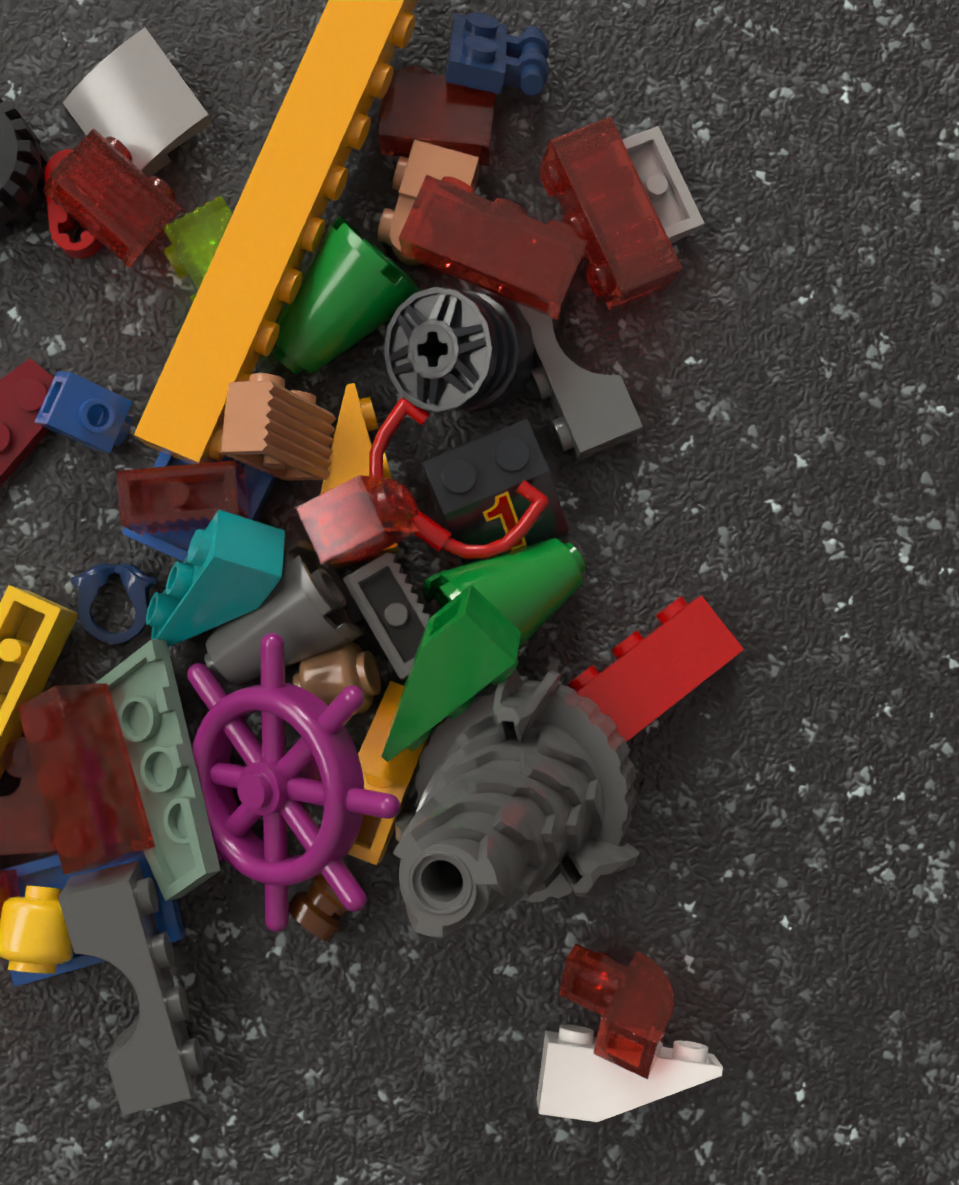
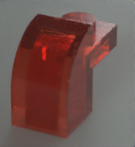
(633, 1004)

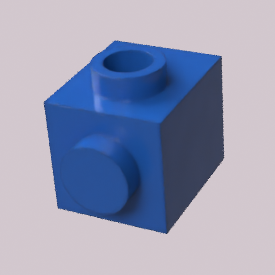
(85, 412)

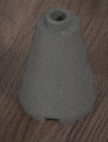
(305, 608)

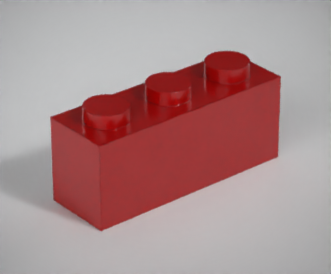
(661, 667)

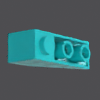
(223, 577)

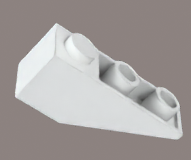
(592, 1089)

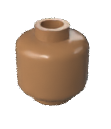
(336, 669)

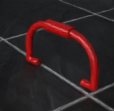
(432, 532)

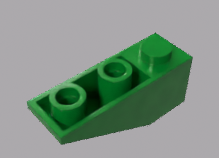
(457, 657)

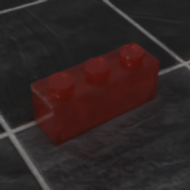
(610, 210)
(493, 245)
(85, 777)

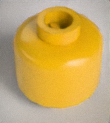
(34, 931)

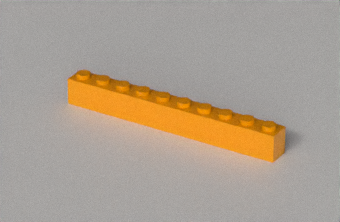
(275, 223)

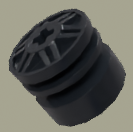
(486, 354)

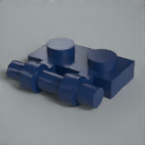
(487, 57)

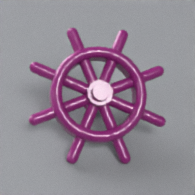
(316, 770)

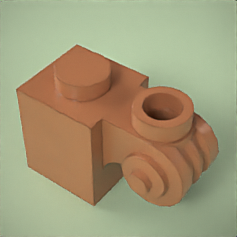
(408, 180)

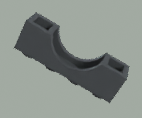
(589, 406)
(114, 919)

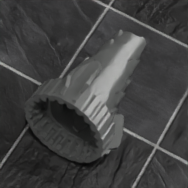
(516, 806)

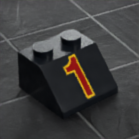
(479, 487)

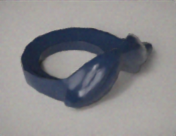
(137, 589)

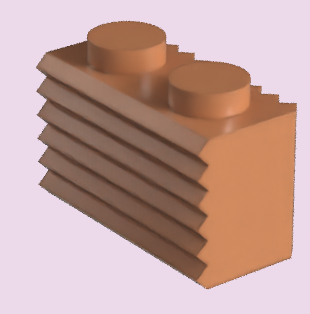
(277, 429)

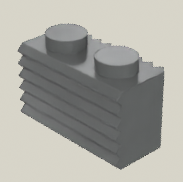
(390, 609)

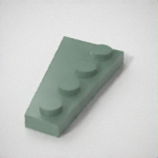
(164, 769)

